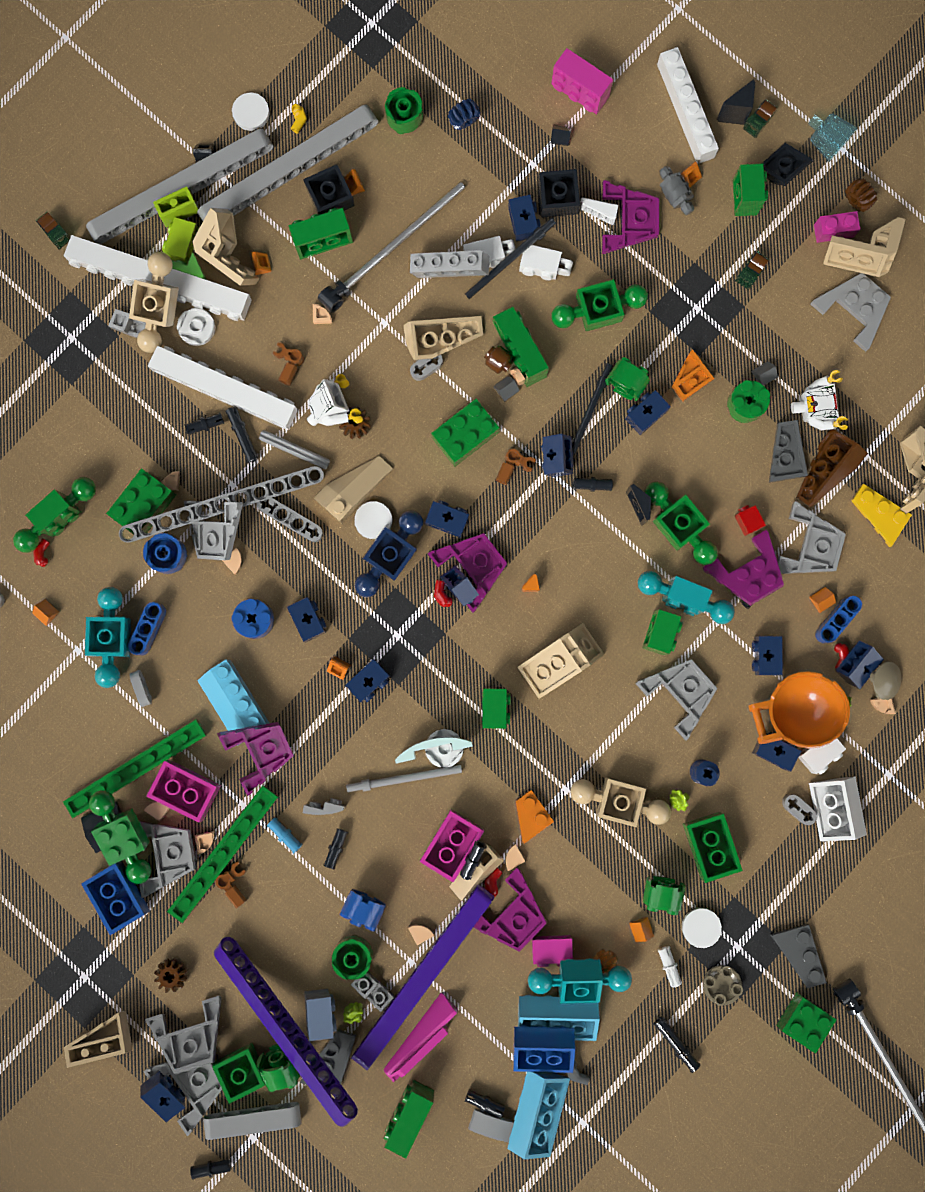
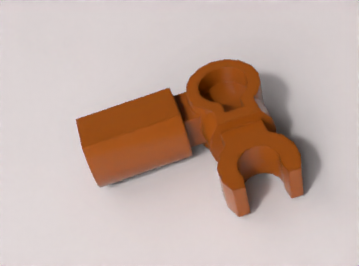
(295, 359)
(516, 458)
(225, 882)

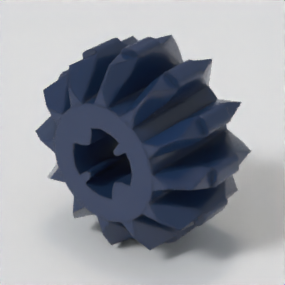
(464, 114)

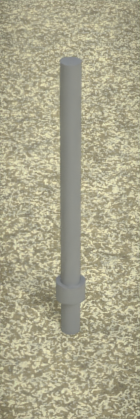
(367, 784)

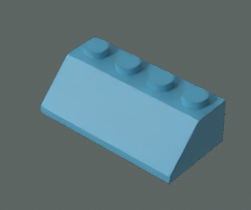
(231, 697)
(548, 1012)
(538, 1114)

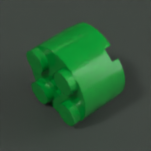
(404, 110)
(628, 379)
(756, 394)
(663, 895)
(348, 968)
(277, 1070)

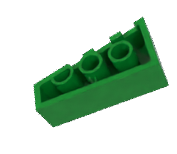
(521, 346)

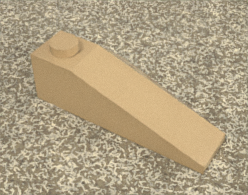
(436, 336)
(350, 490)

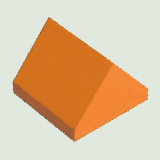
(692, 174)
(354, 182)
(260, 263)
(531, 585)
(823, 599)
(45, 611)
(338, 667)
(641, 930)

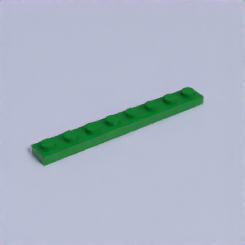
(137, 766)
(222, 854)

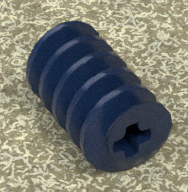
(711, 774)

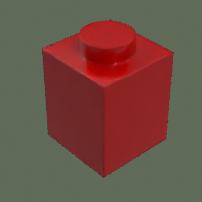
(749, 519)

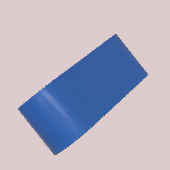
(845, 613)
(139, 634)

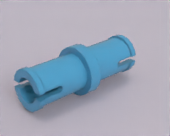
(284, 835)

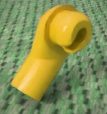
(300, 118)

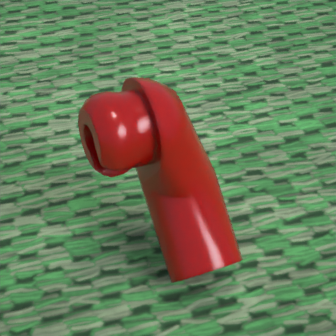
(38, 553)
(439, 595)
(843, 651)
(491, 882)

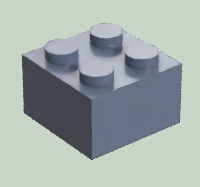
(319, 1015)

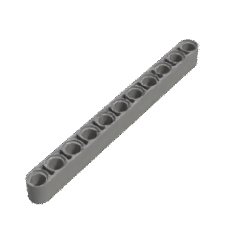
(293, 162)
(194, 177)
(212, 504)

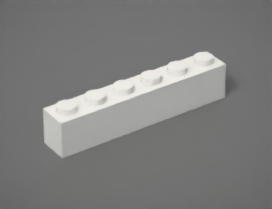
(687, 105)

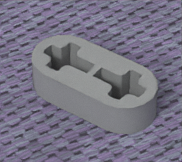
(426, 371)
(140, 688)
(797, 812)

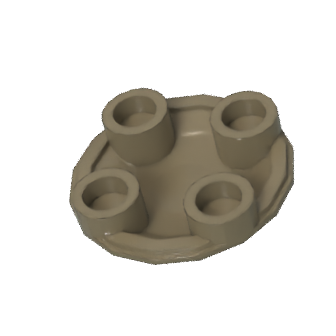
(886, 680)
(722, 985)

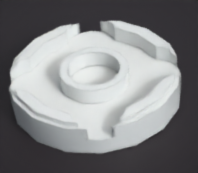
(250, 111)
(196, 326)
(372, 519)
(443, 755)
(701, 927)

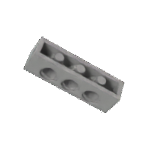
(449, 264)

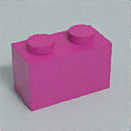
(838, 225)
(551, 949)

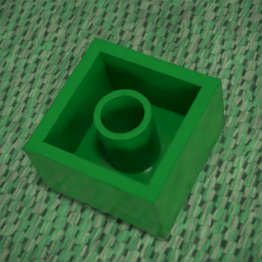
(749, 189)
(662, 632)
(494, 708)
(806, 1022)
(239, 1073)

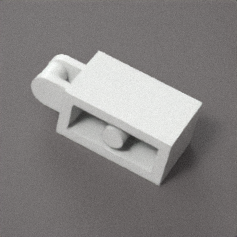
(493, 248)
(544, 263)

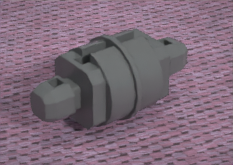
(676, 190)

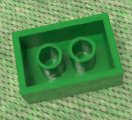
(320, 233)
(465, 432)
(141, 500)
(712, 847)
(408, 1118)

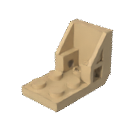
(213, 234)
(867, 257)
(914, 454)
(561, 661)

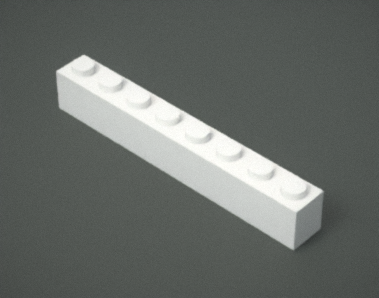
(222, 387)

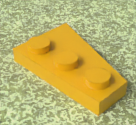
(881, 512)

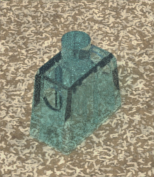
(830, 134)

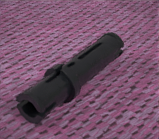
(238, 427)
(690, 1062)

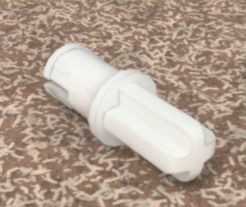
(670, 966)

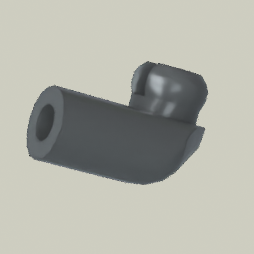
(578, 1077)

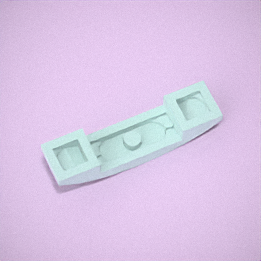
(457, 743)

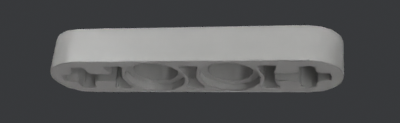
(291, 517)

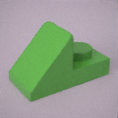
(193, 267)

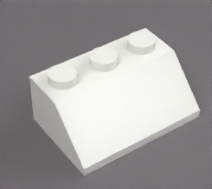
(838, 809)

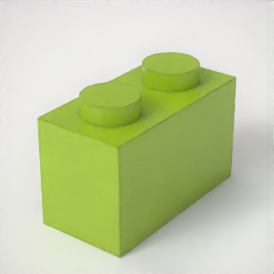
(177, 204)
(180, 240)

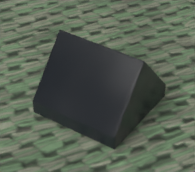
(560, 135)
(202, 151)

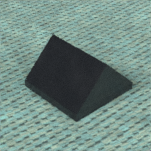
(738, 106)

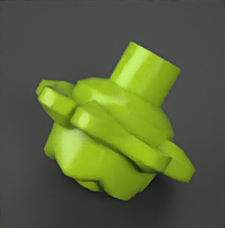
(679, 800)
(353, 1013)

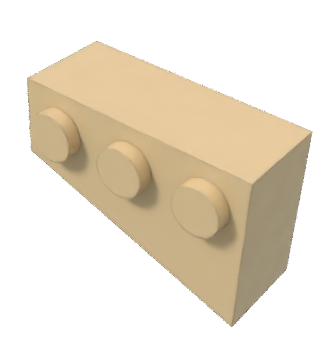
(102, 1042)

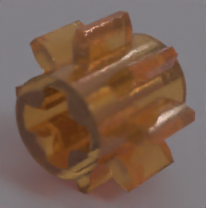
(608, 960)

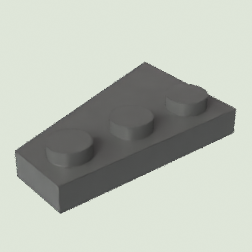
(788, 453)
(801, 952)
(337, 1053)

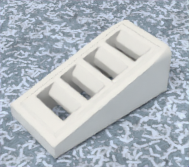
(599, 209)

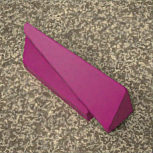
(423, 1038)

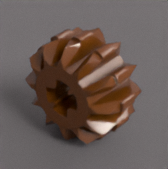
(861, 195)
(349, 428)
(172, 968)

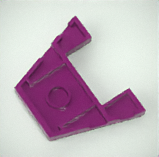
(639, 217)
(478, 559)
(756, 577)
(266, 746)
(519, 920)

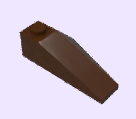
(834, 462)

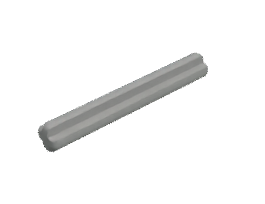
(294, 449)

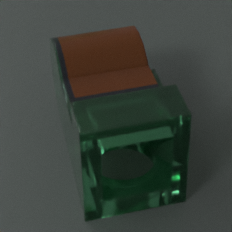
(760, 118)
(53, 230)
(752, 270)

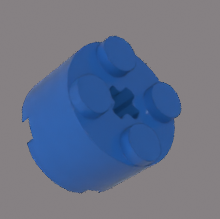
(160, 544)
(264, 619)
(362, 909)

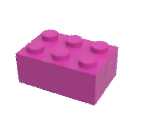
(581, 81)
(183, 790)
(451, 845)

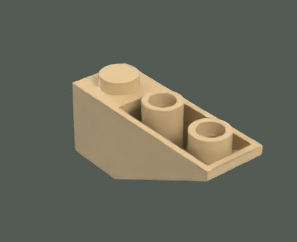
(489, 862)

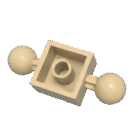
(154, 302)
(620, 802)

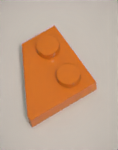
(691, 377)
(531, 816)

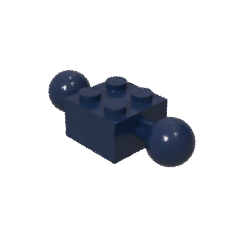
(389, 553)

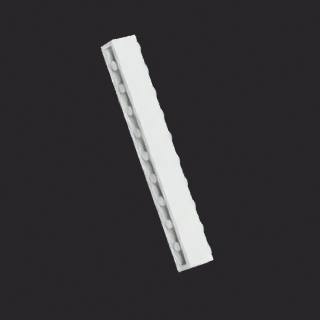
(129, 268)

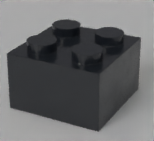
(329, 190)
(559, 193)

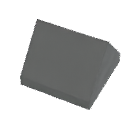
(765, 373)
(506, 388)

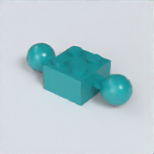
(687, 596)
(108, 637)
(580, 980)

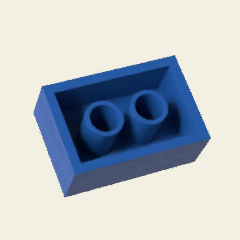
(115, 898)
(543, 1049)

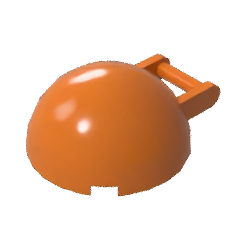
(804, 711)

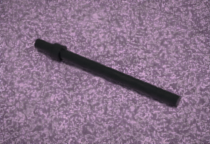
(537, 234)
(601, 384)

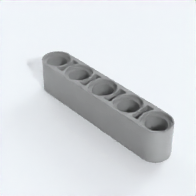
(252, 1120)

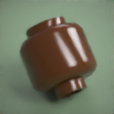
(498, 359)

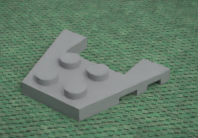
(862, 300)
(216, 539)
(820, 545)
(688, 687)
(172, 855)
(192, 1045)
(198, 1086)

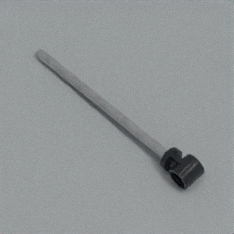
(332, 298)
(847, 995)

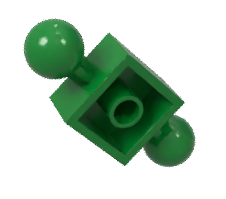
(599, 305)
(54, 514)
(681, 523)
(120, 836)

